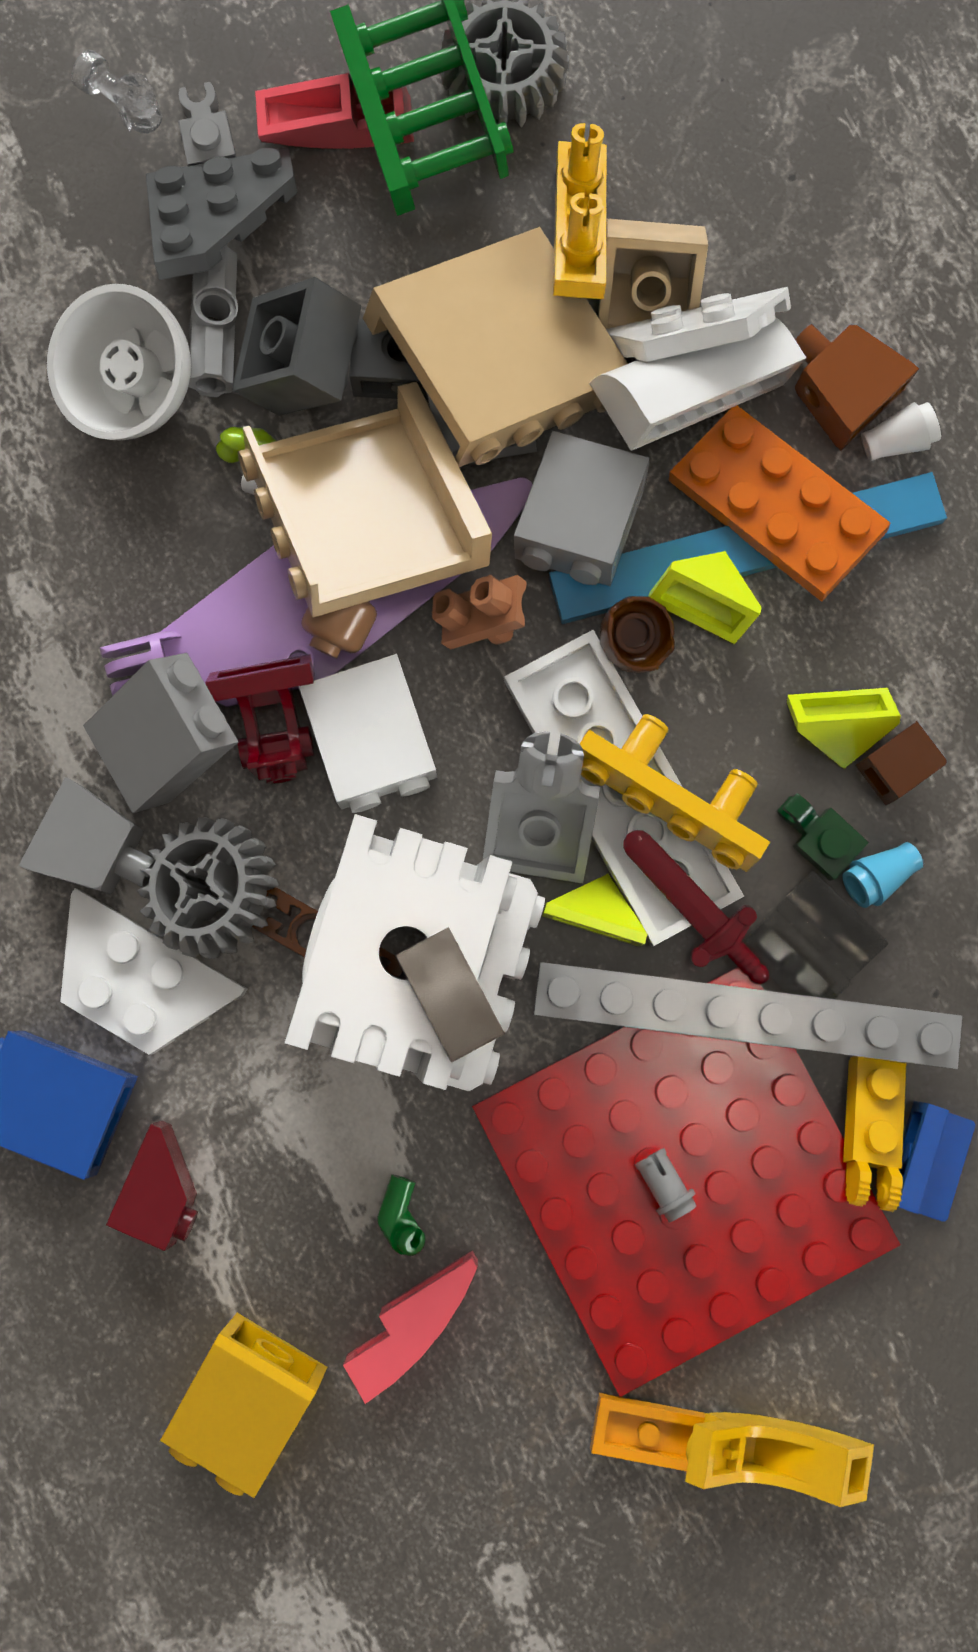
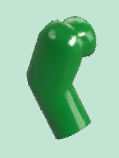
(397, 1221)

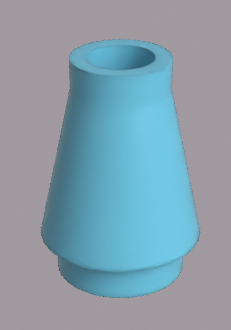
(880, 875)

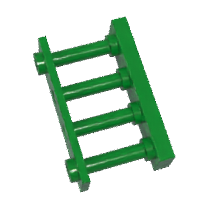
(388, 129)

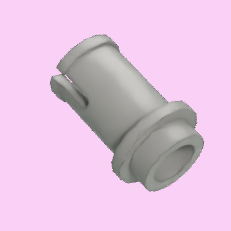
(666, 1186)

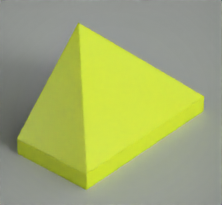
(708, 594)
(844, 721)
(598, 909)

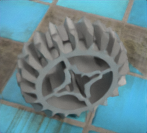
(534, 58)
(181, 916)

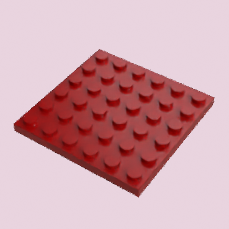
(739, 1133)

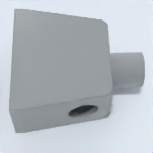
(86, 842)

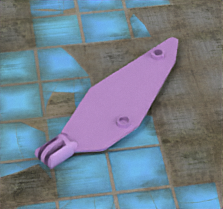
(259, 619)

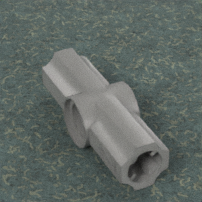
(214, 340)

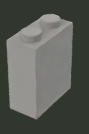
(580, 509)
(160, 732)

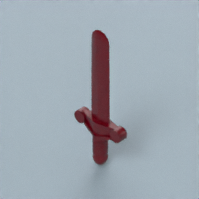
(721, 934)

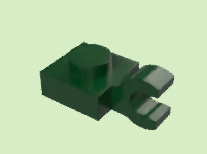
(825, 840)

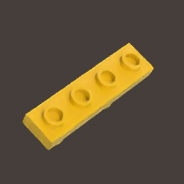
(580, 215)
(685, 813)

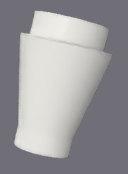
(903, 433)

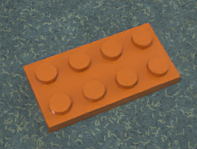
(779, 502)

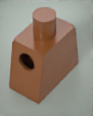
(849, 380)

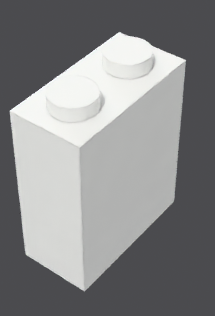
(369, 734)

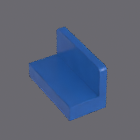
(933, 1159)

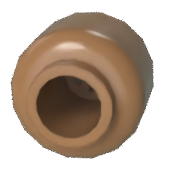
(340, 629)

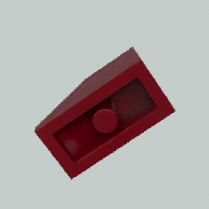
(156, 1192)

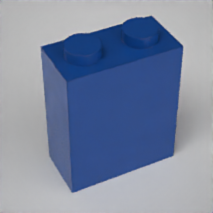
(59, 1103)

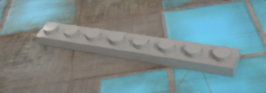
(748, 1015)

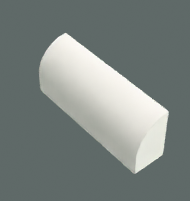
(686, 388)

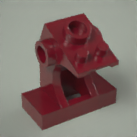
(276, 754)

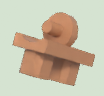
(485, 612)

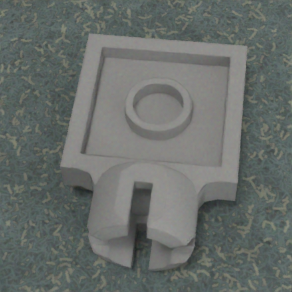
(543, 812)

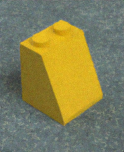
(243, 1406)

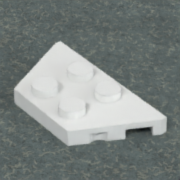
(712, 325)
(133, 981)

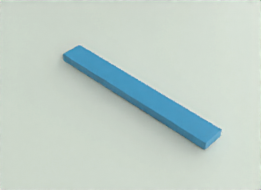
(905, 503)

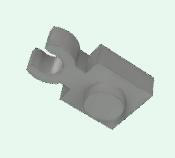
(205, 130)

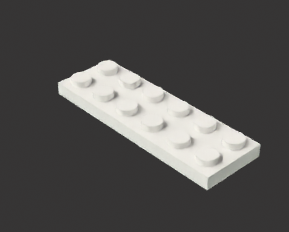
(580, 692)

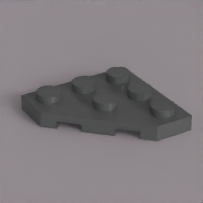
(210, 203)

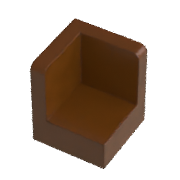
(901, 763)

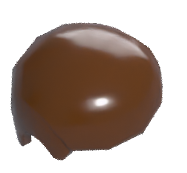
(637, 634)

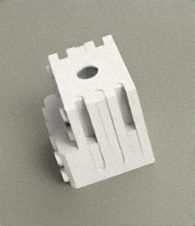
(422, 885)

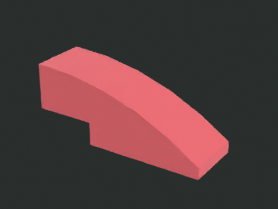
(321, 114)
(411, 1328)

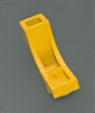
(780, 1454)

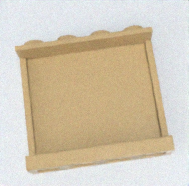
(497, 344)
(367, 506)

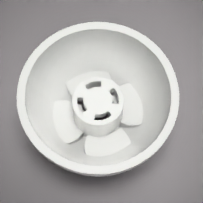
(118, 363)

